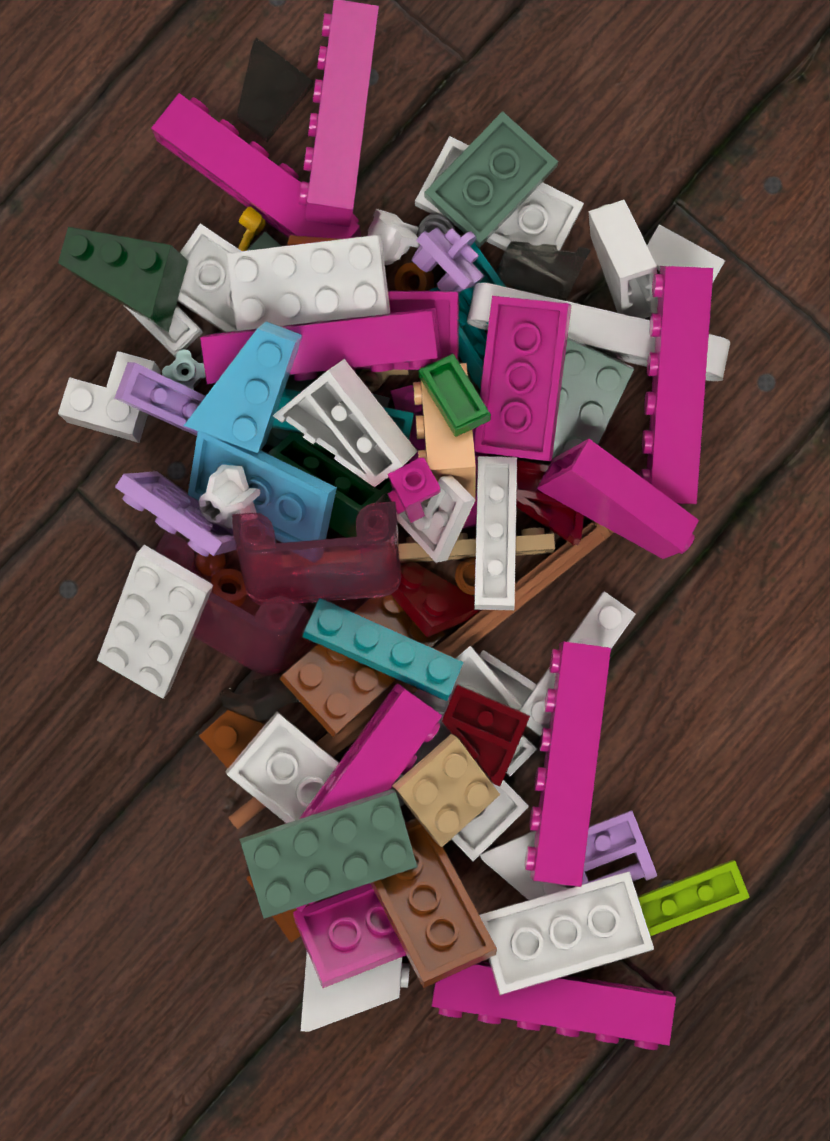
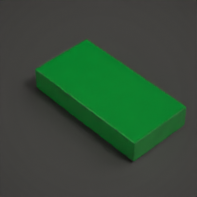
(454, 395)

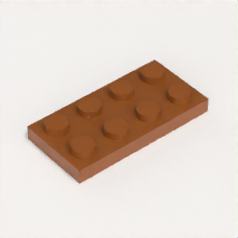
(340, 687)
(433, 913)

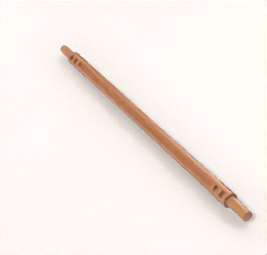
(460, 640)

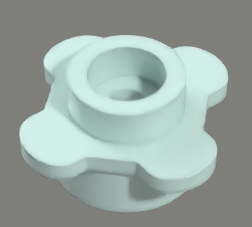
(185, 361)

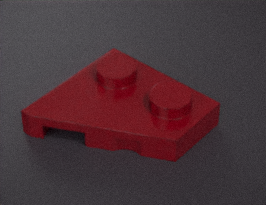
(544, 508)
(432, 600)
(485, 729)

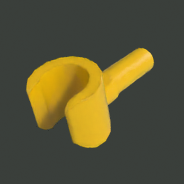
(253, 223)

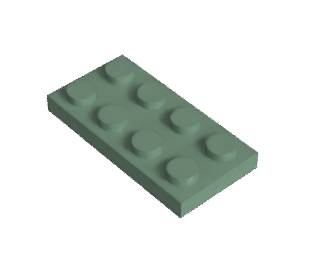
(328, 853)

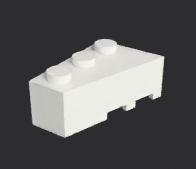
(350, 424)

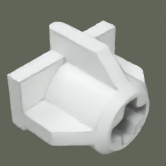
(395, 235)
(227, 495)

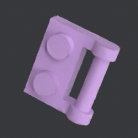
(614, 840)

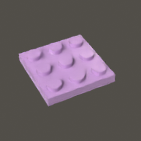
(175, 511)

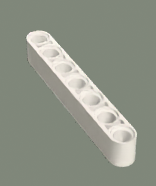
(608, 332)

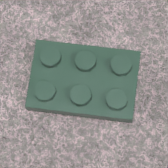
(491, 178)
(588, 395)

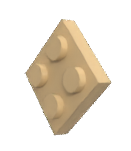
(446, 790)

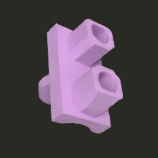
(452, 254)

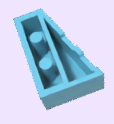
(249, 390)

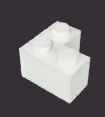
(97, 409)

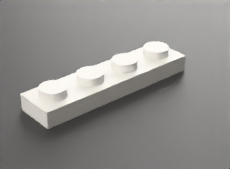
(495, 533)
(599, 628)

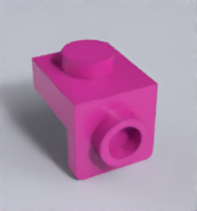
(411, 487)

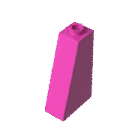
(618, 499)

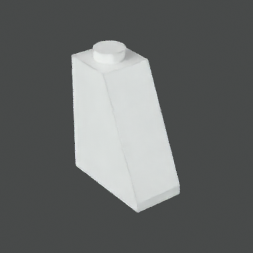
(624, 259)
(351, 995)

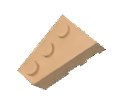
(444, 451)

